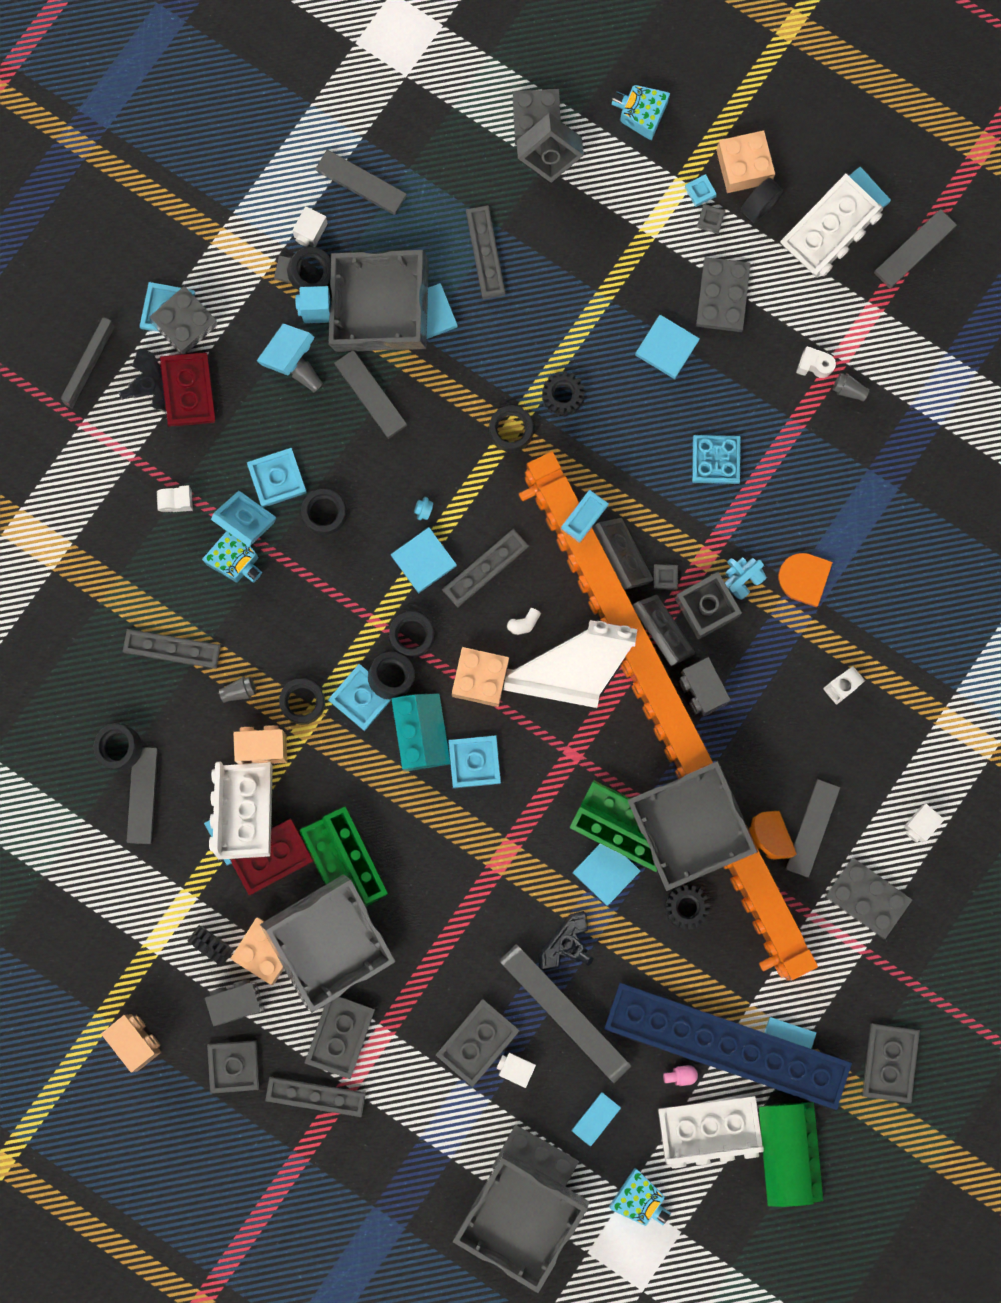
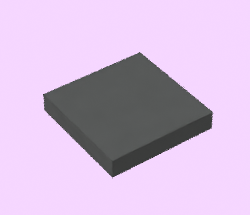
(233, 1066)

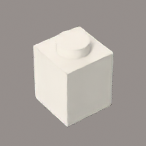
(309, 227)
(923, 824)
(515, 1069)

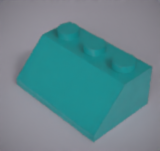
(420, 731)

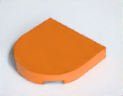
(804, 577)
(772, 835)

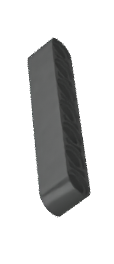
(565, 1013)

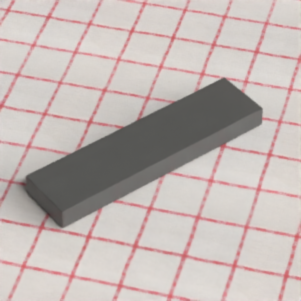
(361, 182)
(915, 249)
(485, 252)
(87, 362)
(370, 394)
(485, 568)
(171, 649)
(142, 798)
(813, 828)
(315, 1096)

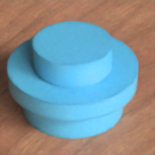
(423, 508)

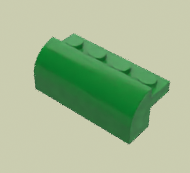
(610, 821)
(340, 851)
(790, 1154)

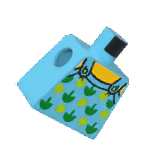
(642, 109)
(233, 559)
(640, 1200)

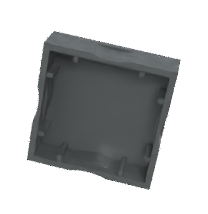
(379, 301)
(692, 826)
(327, 943)
(521, 1221)

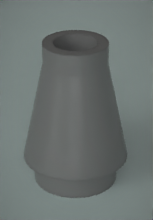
(306, 375)
(849, 387)
(238, 690)

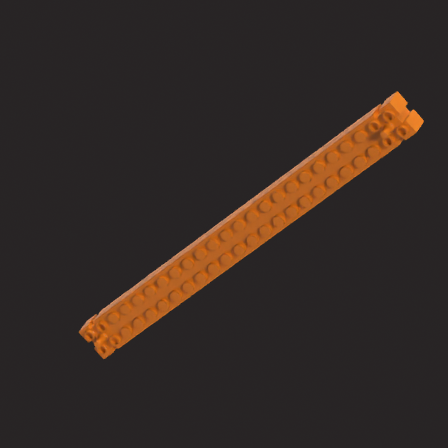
(665, 708)

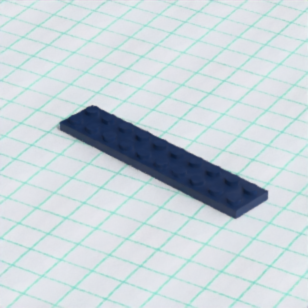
(728, 1046)

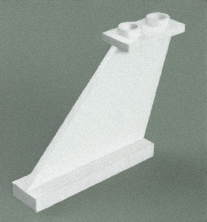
(576, 668)

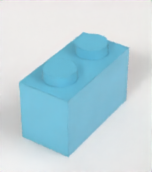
(314, 304)

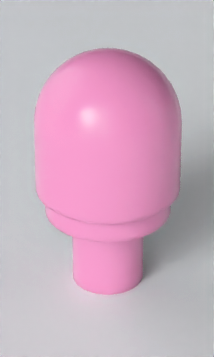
(682, 1075)

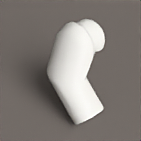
(524, 625)

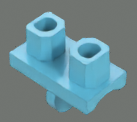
(740, 573)

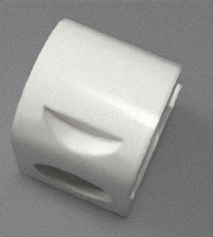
(816, 361)
(175, 499)
(844, 685)

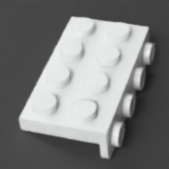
(832, 226)
(241, 810)
(710, 1131)

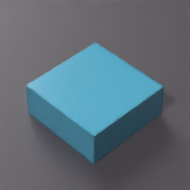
(700, 190)

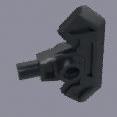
(148, 382)
(566, 943)

